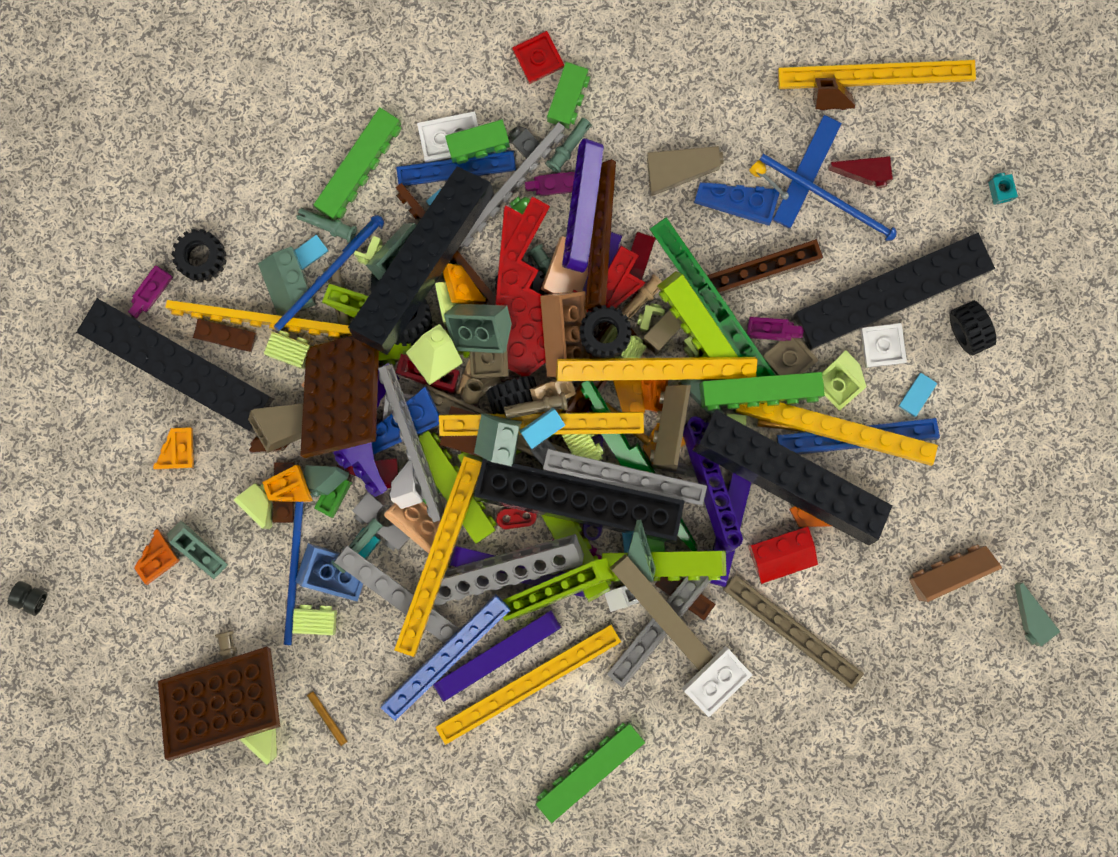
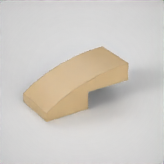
(553, 388)

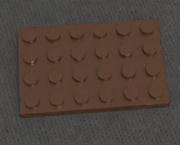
(339, 396)
(218, 703)

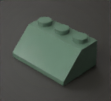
(385, 256)
(285, 280)
(479, 327)

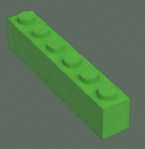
(358, 164)
(761, 390)
(589, 772)

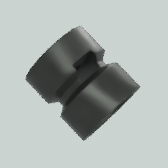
(24, 596)

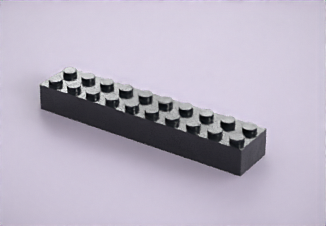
(421, 260)
(894, 291)
(172, 364)
(792, 478)
(579, 500)

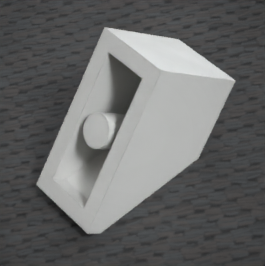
(405, 488)
(620, 598)

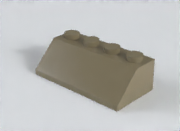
(671, 427)

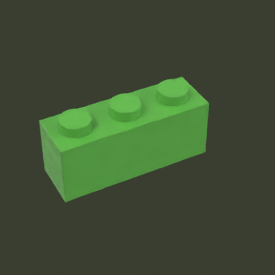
(568, 95)
(477, 142)

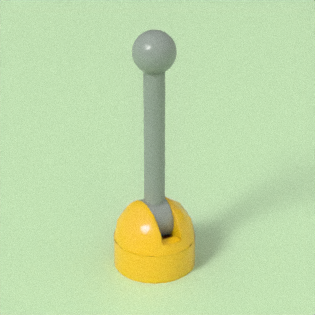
(759, 170)

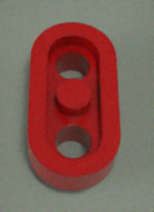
(516, 520)

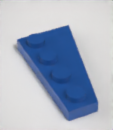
(745, 202)
(423, 414)

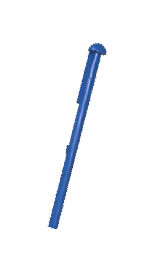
(376, 221)
(889, 233)
(293, 572)

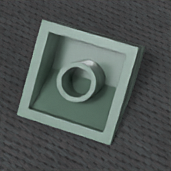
(497, 439)

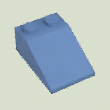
(321, 575)

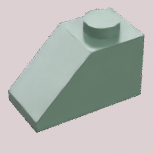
(323, 479)

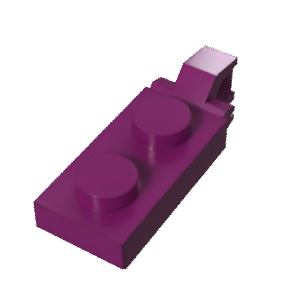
(551, 184)
(149, 291)
(773, 329)

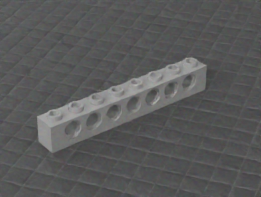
(509, 562)

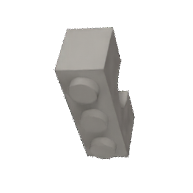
(370, 508)

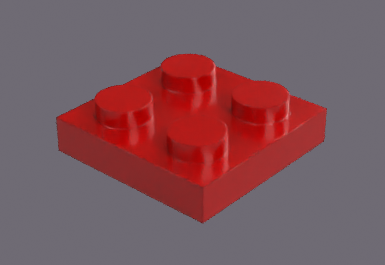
(538, 57)

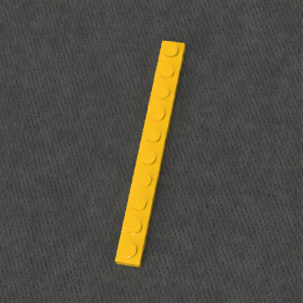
(879, 74)
(256, 319)
(655, 368)
(574, 423)
(844, 431)
(438, 557)
(528, 684)

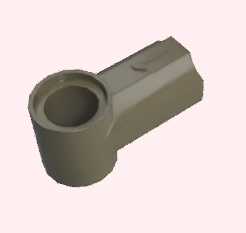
(477, 387)

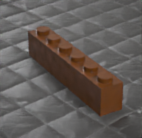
(766, 267)

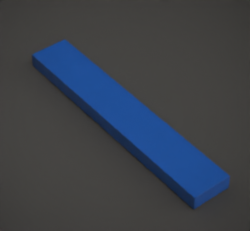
(808, 169)
(441, 170)

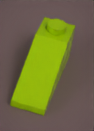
(344, 300)

